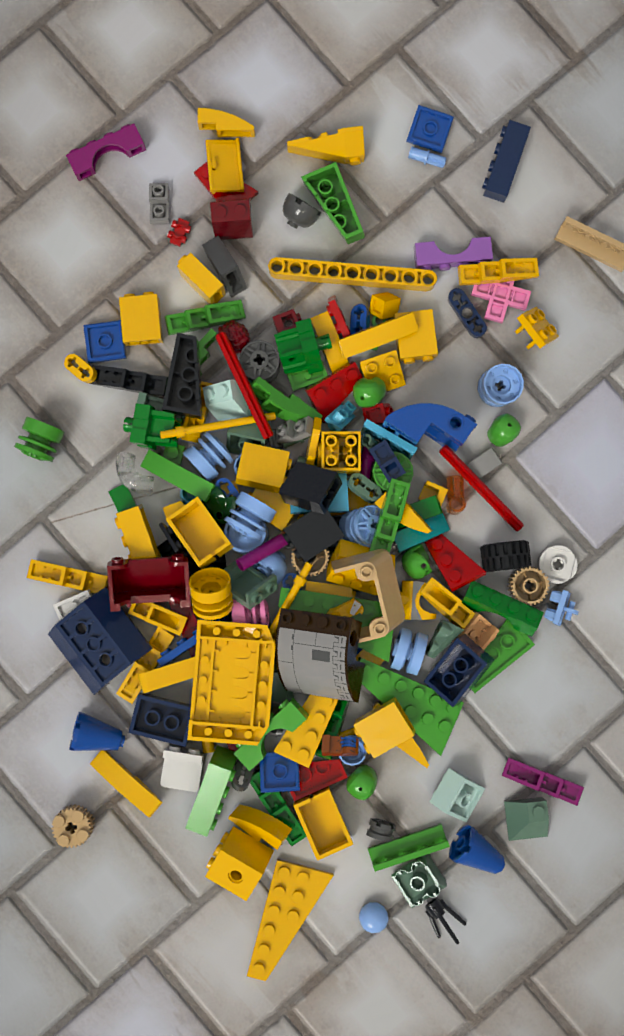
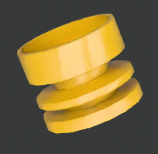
(211, 593)

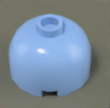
(273, 564)

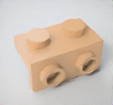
(480, 631)

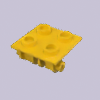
(385, 367)

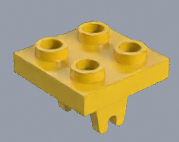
(537, 327)

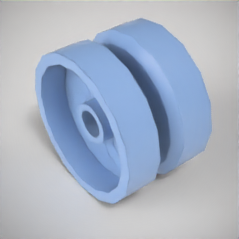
(242, 543)
(410, 651)

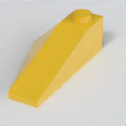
(342, 147)

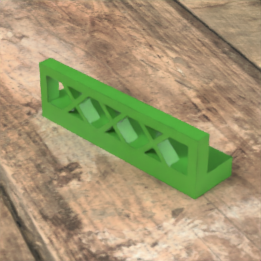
(408, 847)

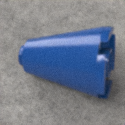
(94, 735)
(475, 851)

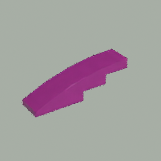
(543, 781)

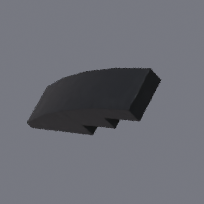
(130, 380)

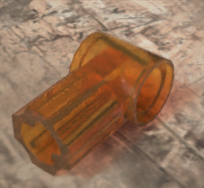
(455, 492)

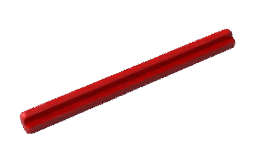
(244, 385)
(481, 488)

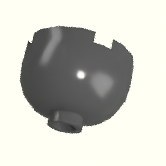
(299, 212)

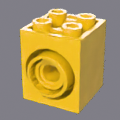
(340, 451)
(238, 863)

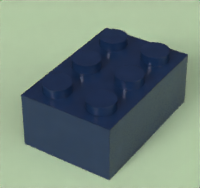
(459, 670)
(161, 719)

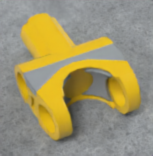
(410, 598)

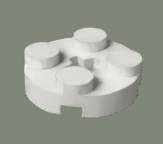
(566, 558)

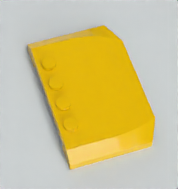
(231, 682)

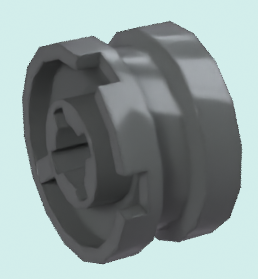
(381, 829)

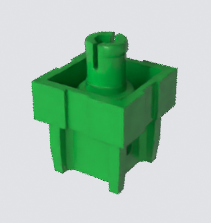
(300, 348)
(146, 427)

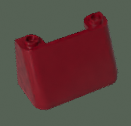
(148, 581)

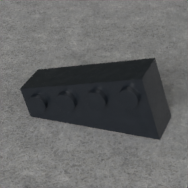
(184, 380)

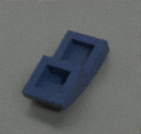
(387, 461)

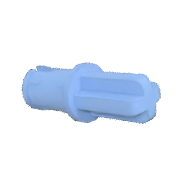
(427, 157)

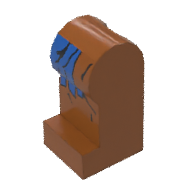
(339, 746)

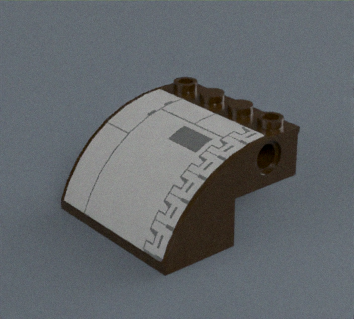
(319, 654)

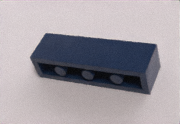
(506, 161)

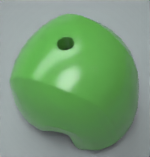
(369, 391)
(502, 434)
(413, 561)
(363, 777)

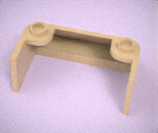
(377, 566)

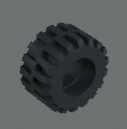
(505, 555)

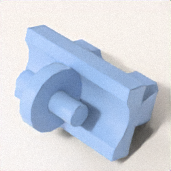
(562, 598)

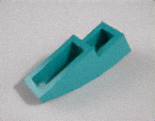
(409, 537)

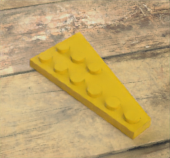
(288, 904)

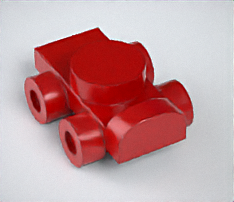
(179, 234)

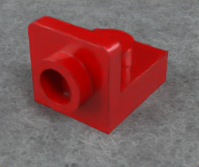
(377, 413)

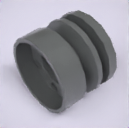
(270, 361)

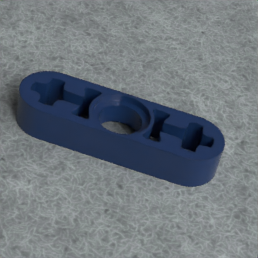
(454, 304)

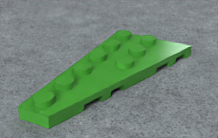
(323, 602)
(423, 706)

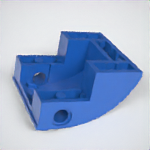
(434, 420)

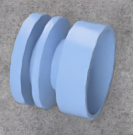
(508, 378)
(208, 456)
(250, 516)
(360, 524)

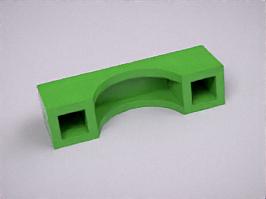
(288, 717)

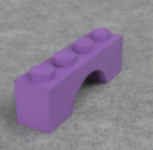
(430, 257)

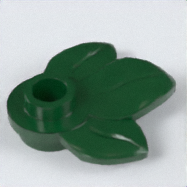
(220, 503)

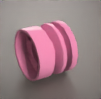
(257, 615)

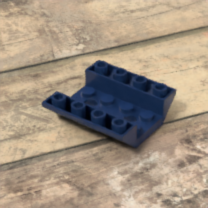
(105, 634)

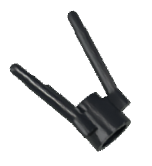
(435, 909)

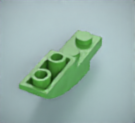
(284, 407)

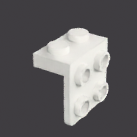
(182, 768)

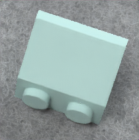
(225, 400)
(457, 795)

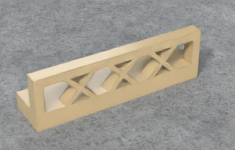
(591, 243)

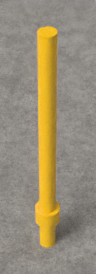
(180, 431)
(299, 580)

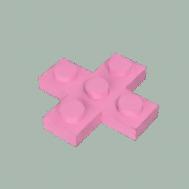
(499, 297)

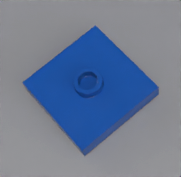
(430, 129)
(104, 342)
(278, 774)

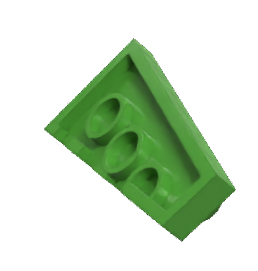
(505, 649)

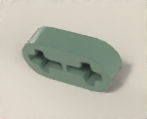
(365, 487)

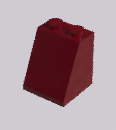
(232, 219)

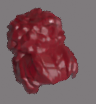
(237, 335)

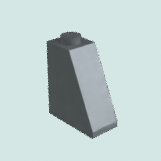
(225, 266)

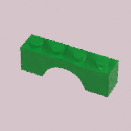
(520, 615)

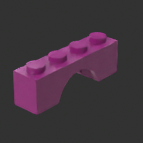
(124, 140)

